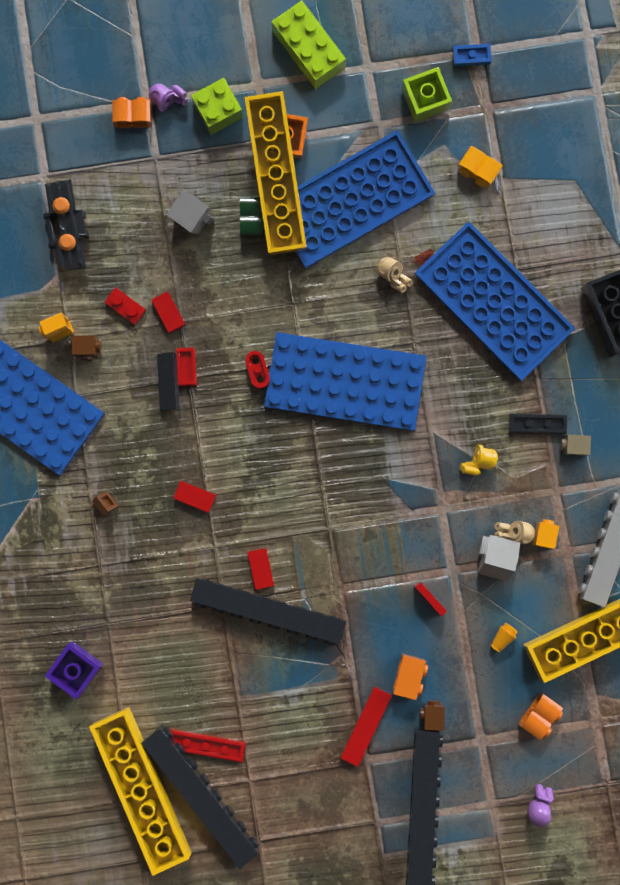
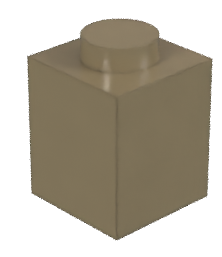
(576, 445)

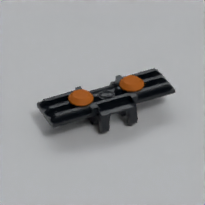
(71, 224)

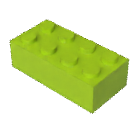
(308, 44)

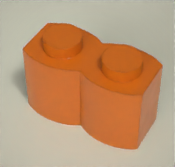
(132, 113)
(540, 716)

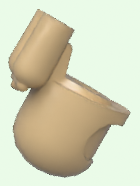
(392, 272)
(517, 531)

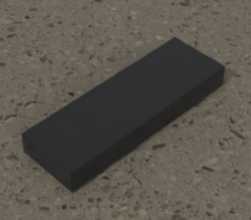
(168, 381)
(538, 423)

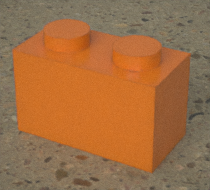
(409, 677)

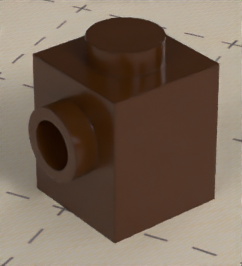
(86, 347)
(433, 715)

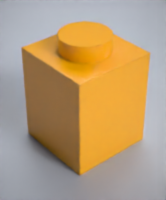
(546, 534)

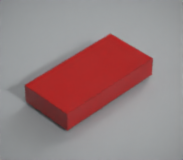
(168, 312)
(186, 367)
(194, 496)
(260, 568)
(430, 598)

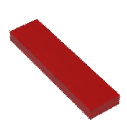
(366, 726)
(210, 745)

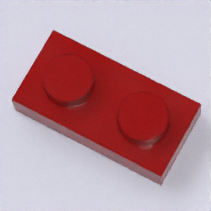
(125, 306)

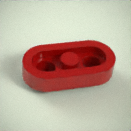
(257, 370)

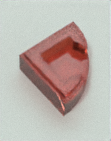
(423, 257)

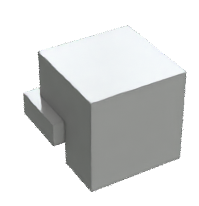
(190, 212)
(498, 557)

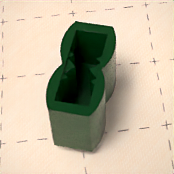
(251, 218)

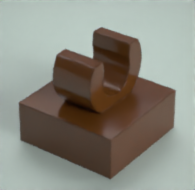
(104, 503)

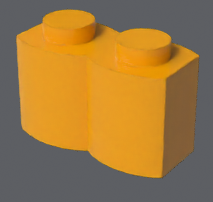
(479, 167)
(56, 327)

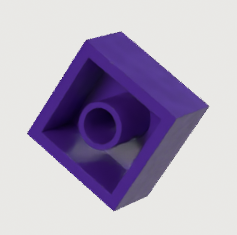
(74, 670)

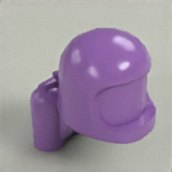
(163, 96)
(539, 809)

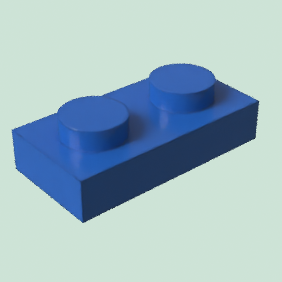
(471, 55)

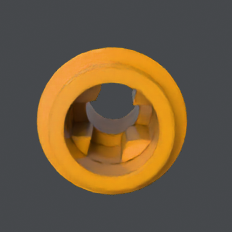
(504, 637)

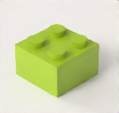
(426, 94)
(217, 106)

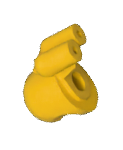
(482, 459)

